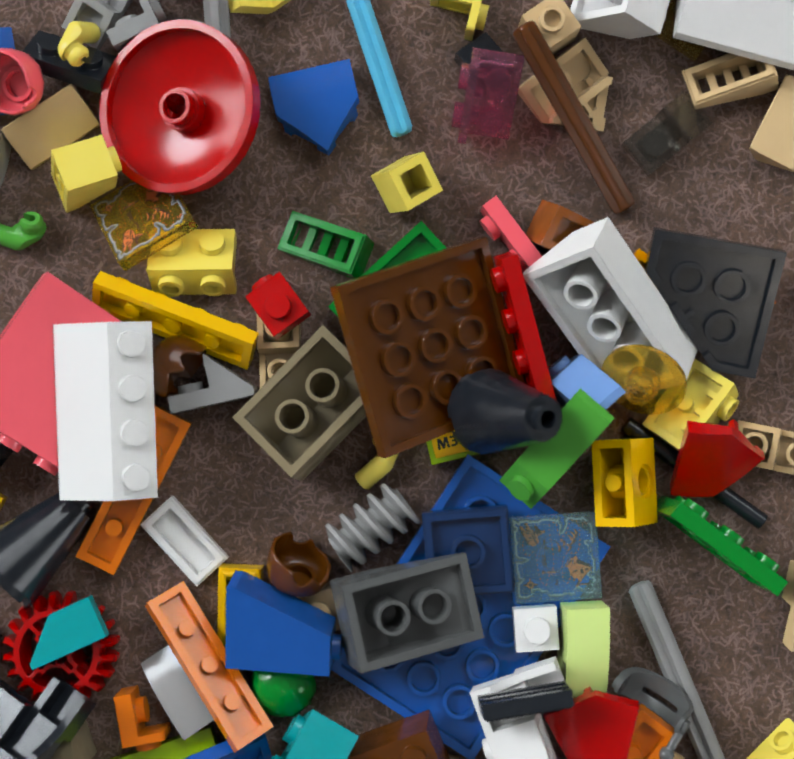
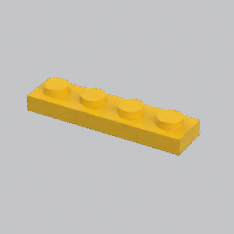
(170, 317)

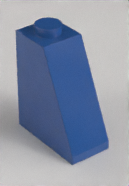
(277, 630)

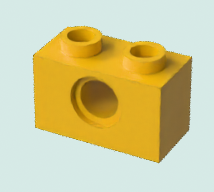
(624, 482)

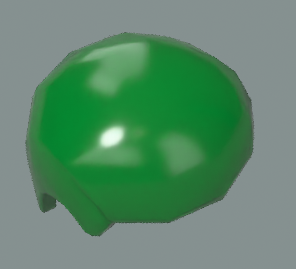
(283, 692)

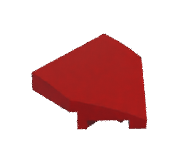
(712, 459)
(596, 726)

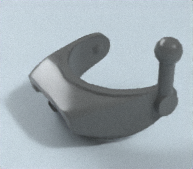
(633, 684)

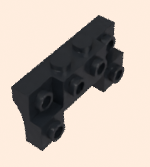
(40, 728)

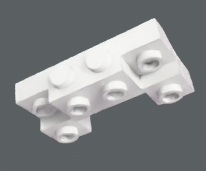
(524, 735)

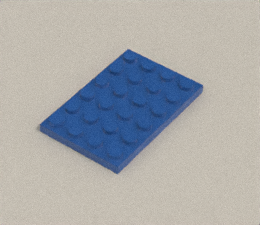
(446, 677)

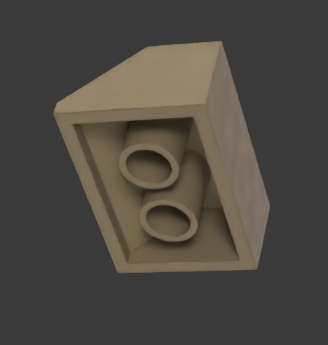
(305, 406)

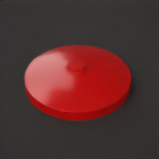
(180, 107)

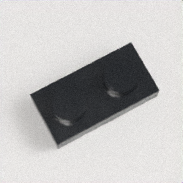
(87, 76)

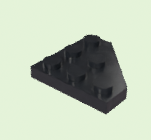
(718, 294)

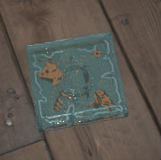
(555, 557)

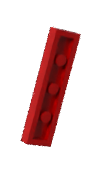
(520, 321)

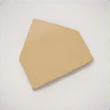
(587, 78)

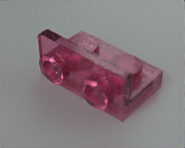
(490, 94)

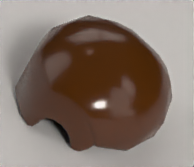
(175, 359)
(297, 566)

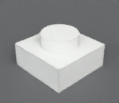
(535, 628)

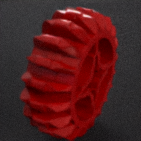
(32, 622)

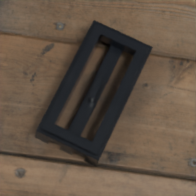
(525, 701)

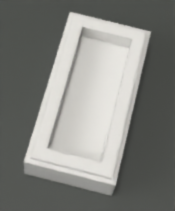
(184, 540)

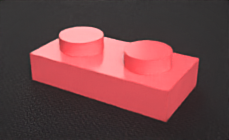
(500, 223)

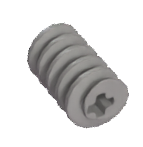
(370, 525)

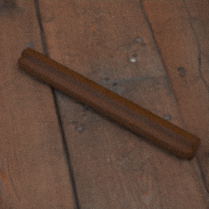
(573, 116)

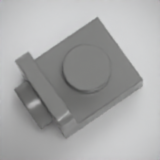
(131, 25)

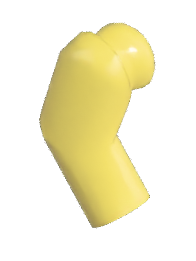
(70, 45)
(375, 470)

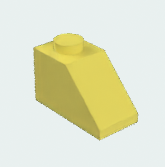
(84, 171)

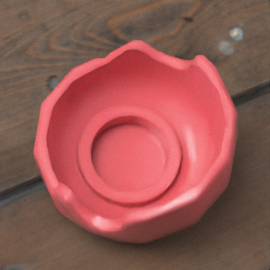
(19, 82)

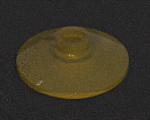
(649, 377)

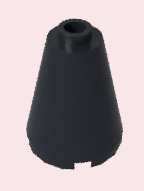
(500, 413)
(38, 544)

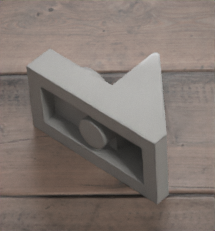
(223, 387)

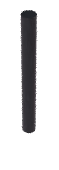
(669, 455)

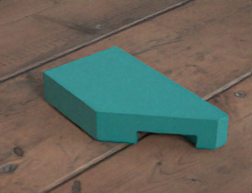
(69, 631)

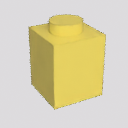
(407, 183)

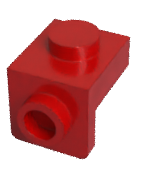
(277, 304)

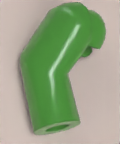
(24, 232)

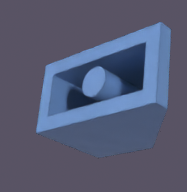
(579, 372)

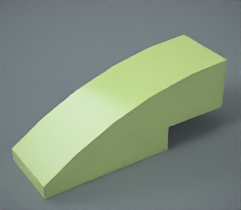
(584, 645)

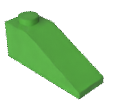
(548, 461)

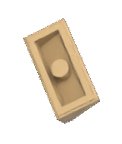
(50, 125)
(775, 136)

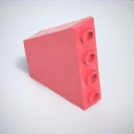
(29, 370)

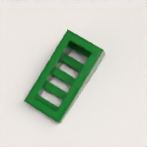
(357, 258)

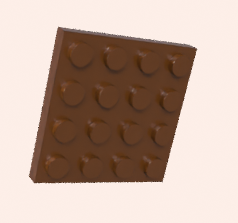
(417, 335)

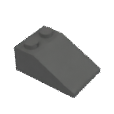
(406, 611)

